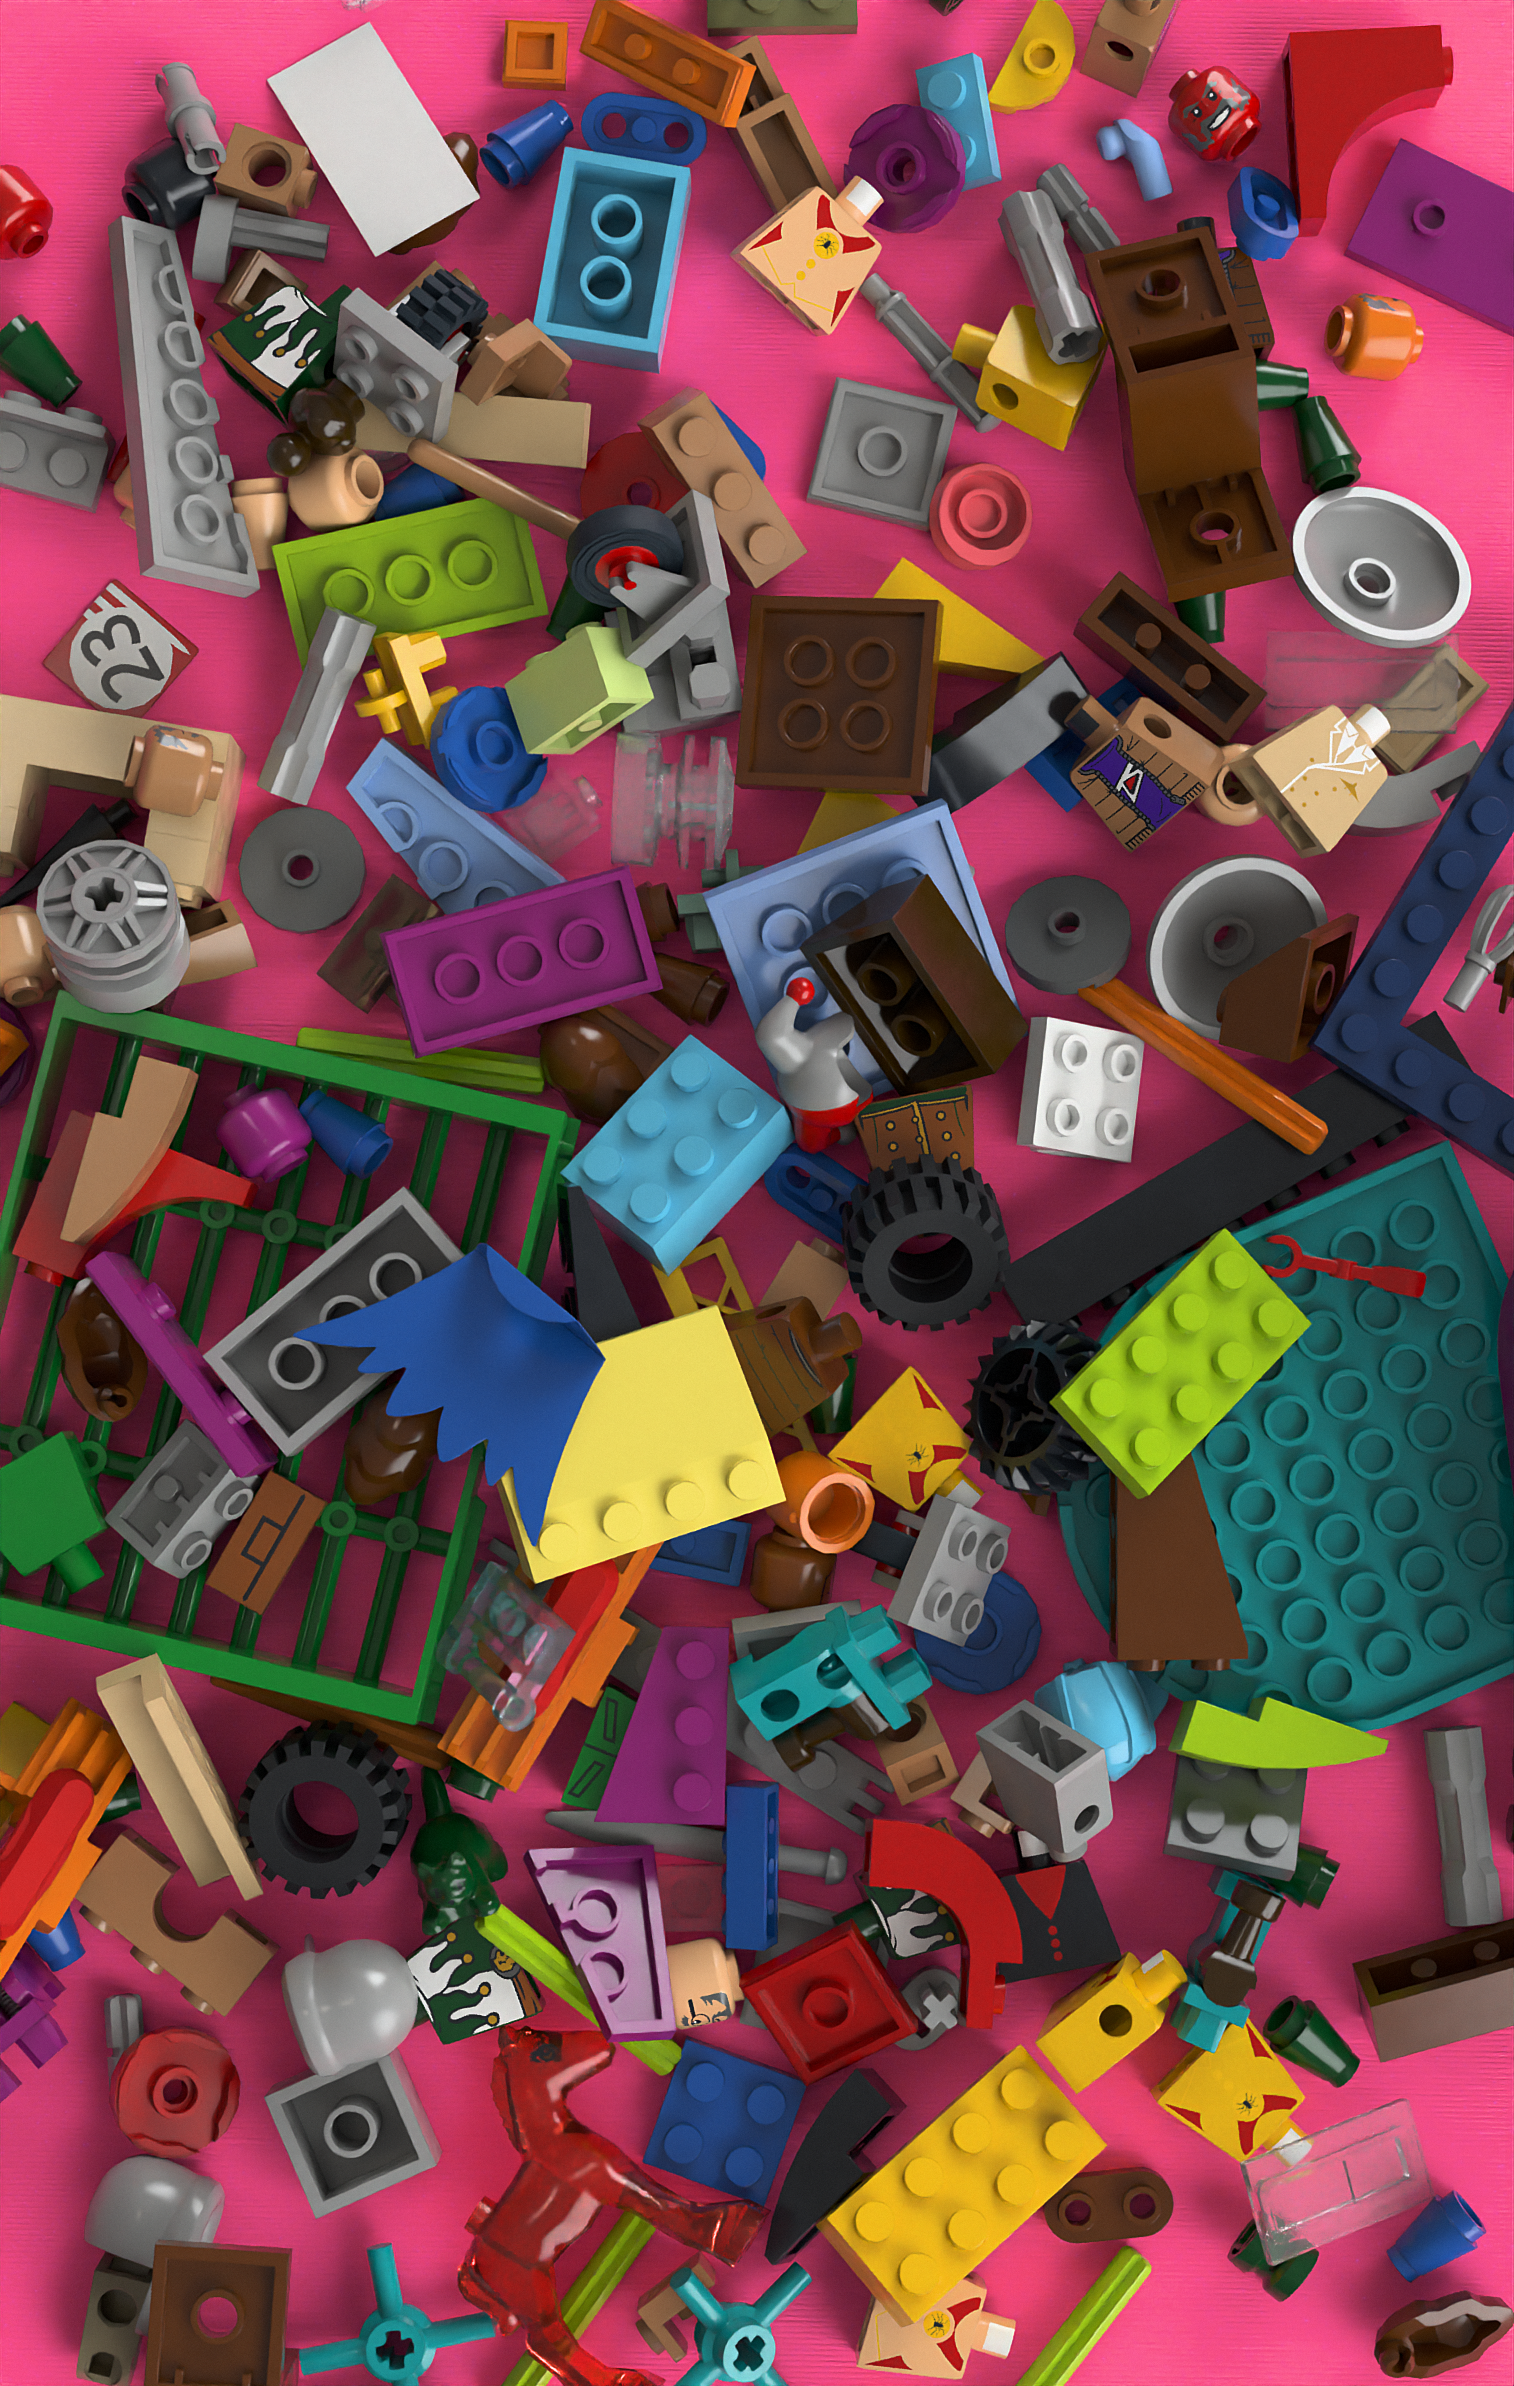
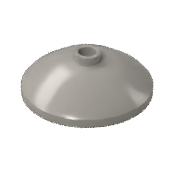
(1379, 567)
(1264, 910)

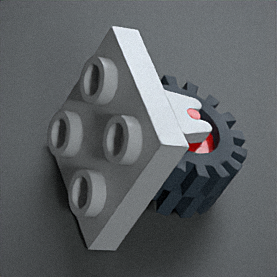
(410, 354)

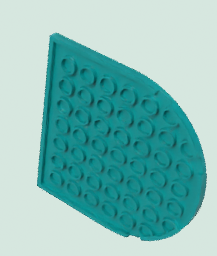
(1361, 1471)

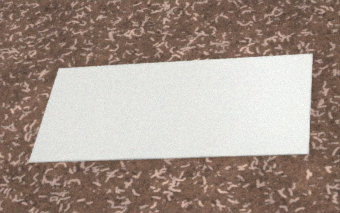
(373, 139)

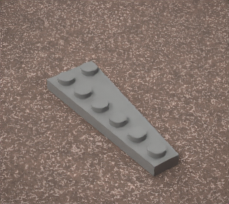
(176, 467)

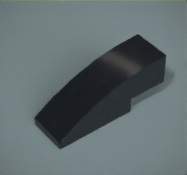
(1002, 732)
(830, 2161)

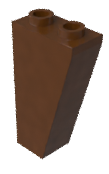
(1169, 1579)

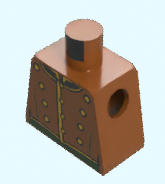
(918, 1124)

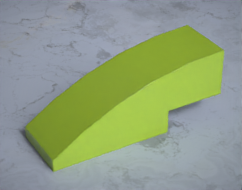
(1268, 1737)

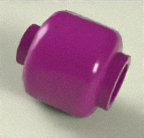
(263, 1132)

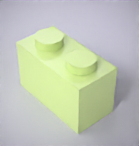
(576, 691)

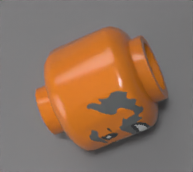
(1373, 337)

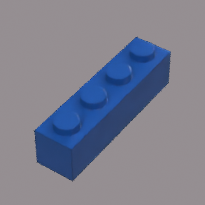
(751, 1865)

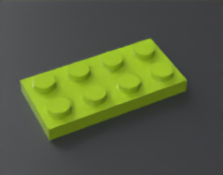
(415, 573)
(1180, 1363)

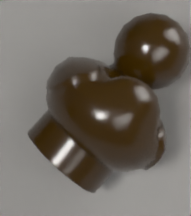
(320, 423)

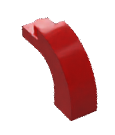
(970, 1892)

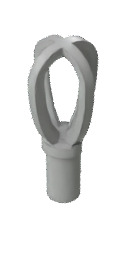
(1478, 963)

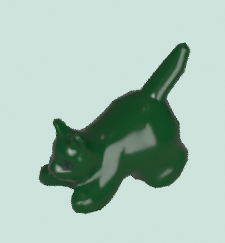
(453, 1860)

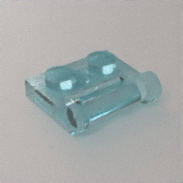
(518, 1630)

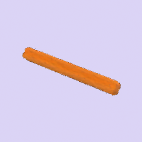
(1208, 1064)

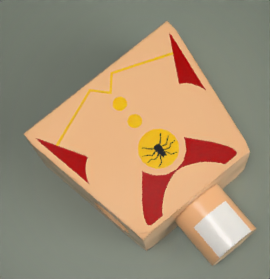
(815, 253)
(939, 2340)

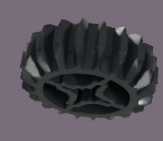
(1012, 1422)

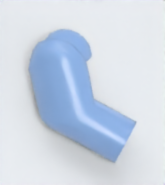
(1141, 150)

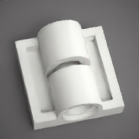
(1080, 1090)

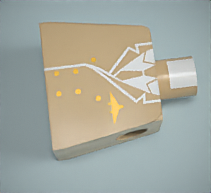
(1316, 774)

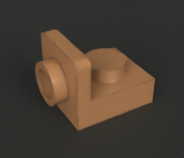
(973, 1794)
(662, 2303)

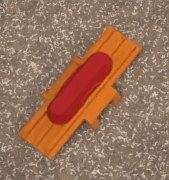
(592, 1606)
(53, 1815)

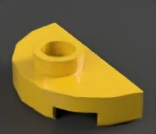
(1037, 62)

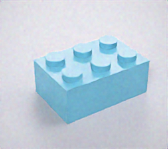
(613, 258)
(680, 1154)

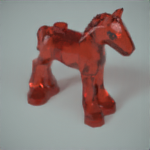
(559, 2194)

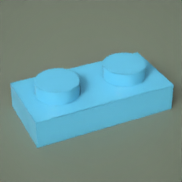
(960, 95)

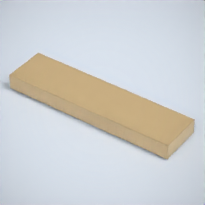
(496, 431)

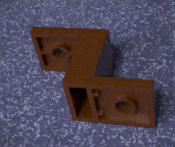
(1189, 413)
(188, 2352)

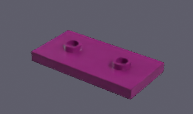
(1441, 235)
(521, 961)
(151, 1321)

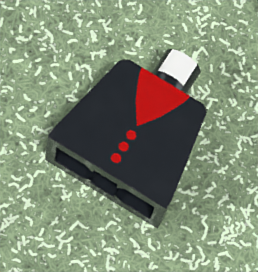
(1056, 1913)

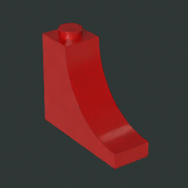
(1343, 87)
(172, 1182)

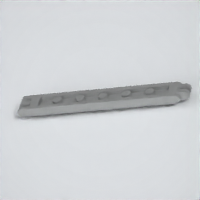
(829, 1783)

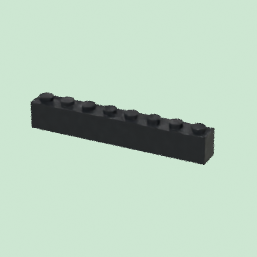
(1203, 1196)

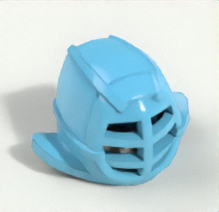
(1107, 1707)

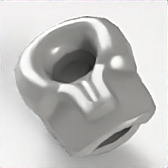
(348, 2002)
(151, 2201)

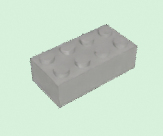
(304, 1385)

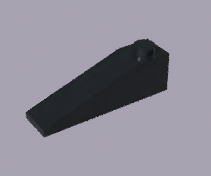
(597, 1292)

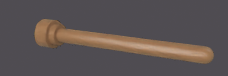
(492, 488)

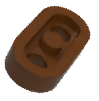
(1109, 2205)

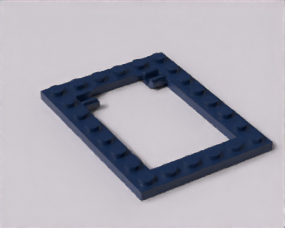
(1364, 1020)

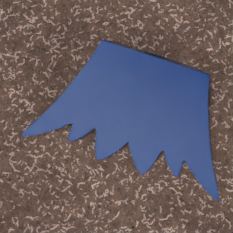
(491, 1355)

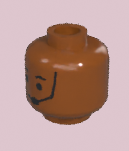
(790, 1573)

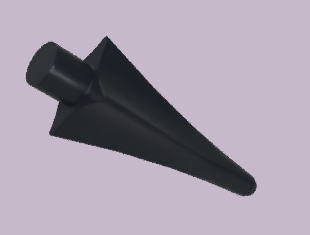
(92, 825)

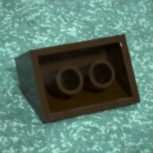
(916, 988)

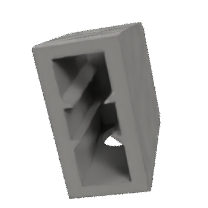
(1048, 1778)

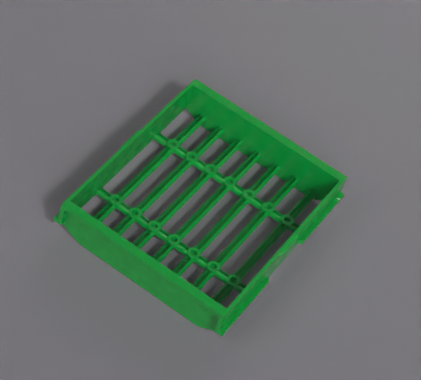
(401, 1534)

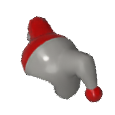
(814, 1071)

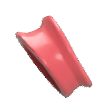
(980, 516)

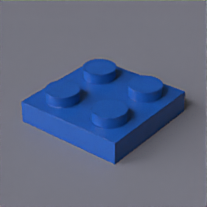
(725, 2121)

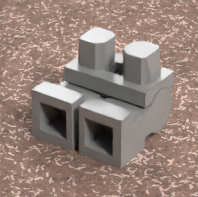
(703, 683)

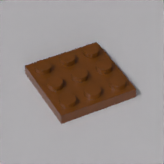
(839, 695)

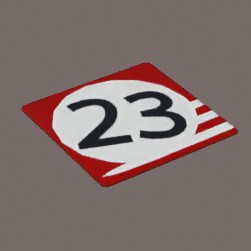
(120, 654)

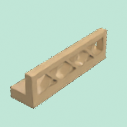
(179, 1773)

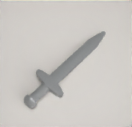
(695, 1843)

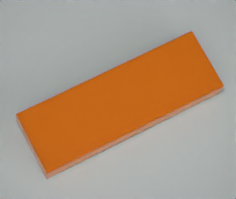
(668, 60)

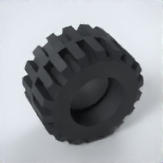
(932, 1284)
(297, 1849)

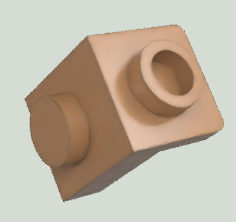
(517, 358)

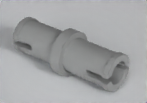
(190, 118)

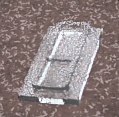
(1318, 669)
(1337, 2181)

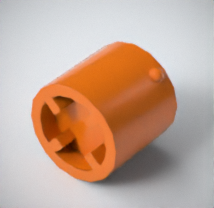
(822, 1503)

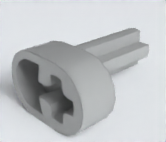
(227, 225)
(934, 2000)

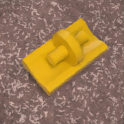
(398, 687)

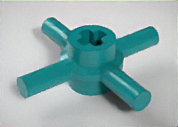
(394, 2316)
(736, 2337)

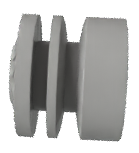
(114, 926)

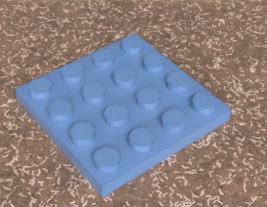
(779, 907)

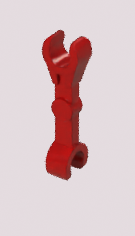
(1388, 1278)

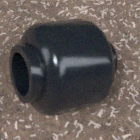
(163, 188)

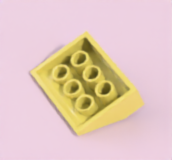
(654, 1450)

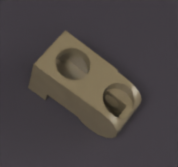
(109, 2338)

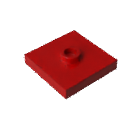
(829, 2002)

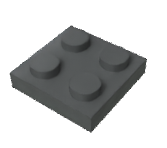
(1236, 1816)

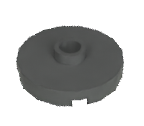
(308, 903)
(1071, 960)

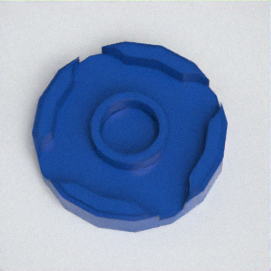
(483, 753)
(996, 1650)

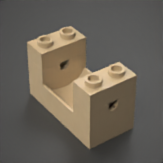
(89, 753)

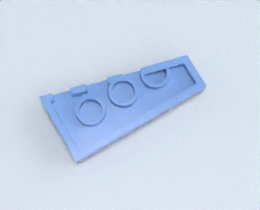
(452, 849)

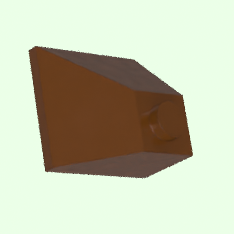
(1286, 995)

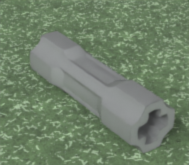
(1062, 309)
(316, 705)
(1468, 1869)

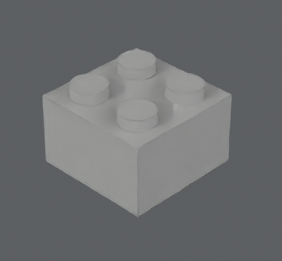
(353, 2130)

